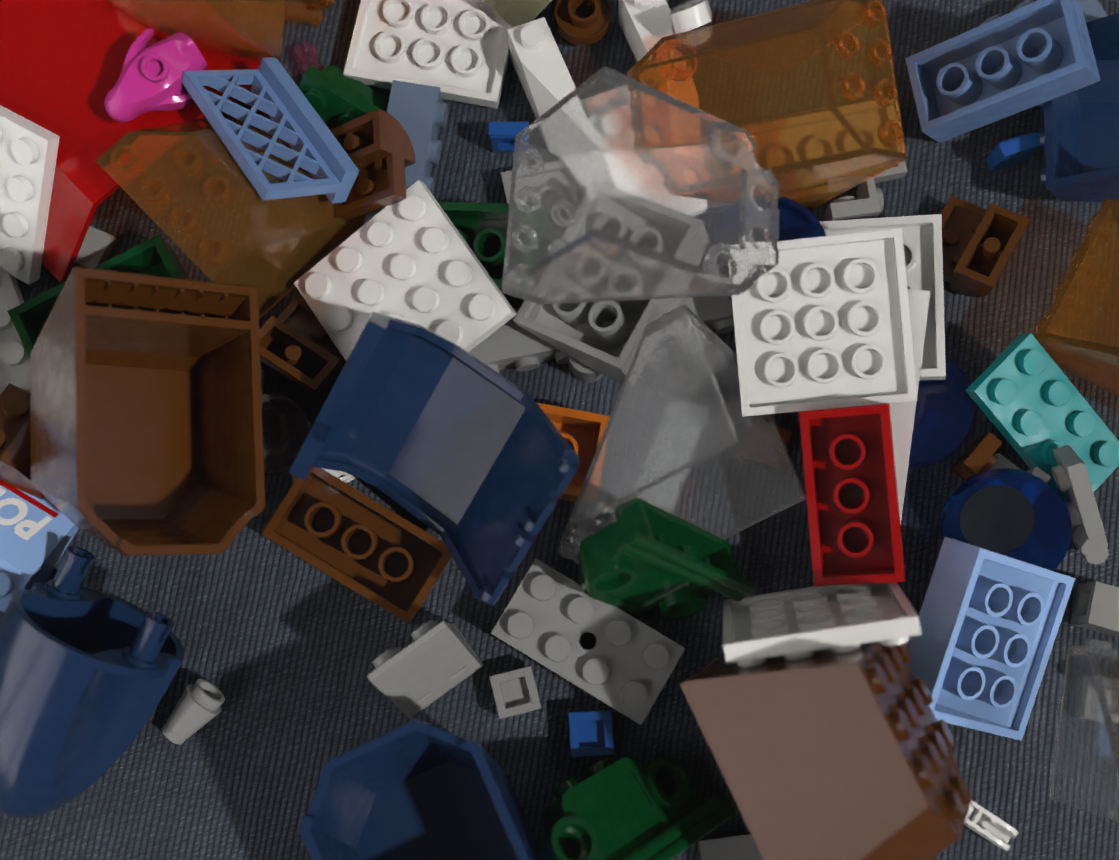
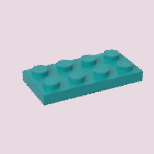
(1043, 411)

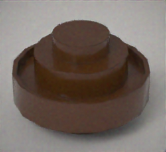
(583, 20)

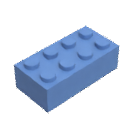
(1002, 68)

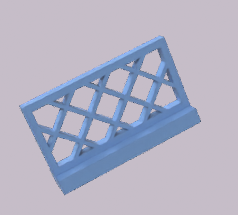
(291, 120)

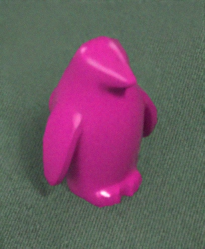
(154, 77)

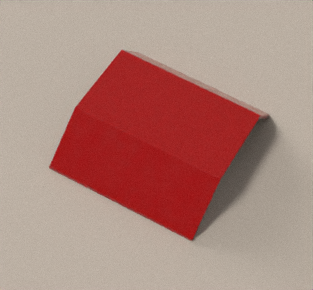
(57, 73)

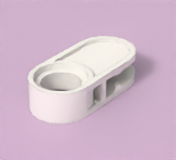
(989, 826)

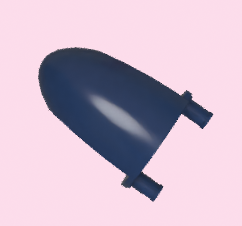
(74, 685)

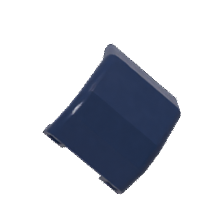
(444, 445)

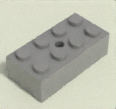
(623, 667)

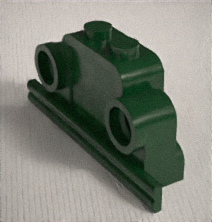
(657, 561)
(628, 813)

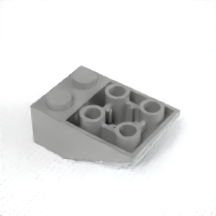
(425, 668)

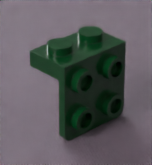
(339, 97)

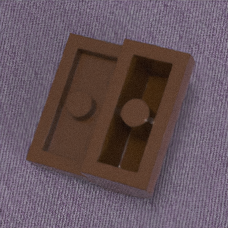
(380, 153)
(977, 245)
(301, 349)
(16, 440)

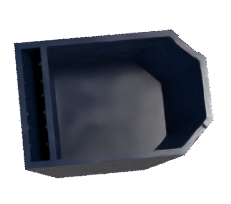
(416, 799)

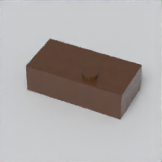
(359, 543)

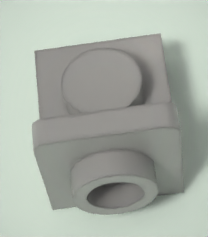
(868, 204)

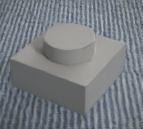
(515, 692)

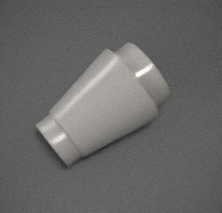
(194, 709)

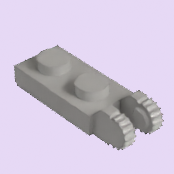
(1087, 526)

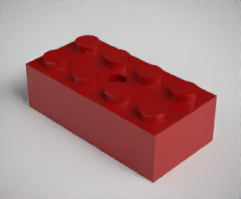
(852, 538)

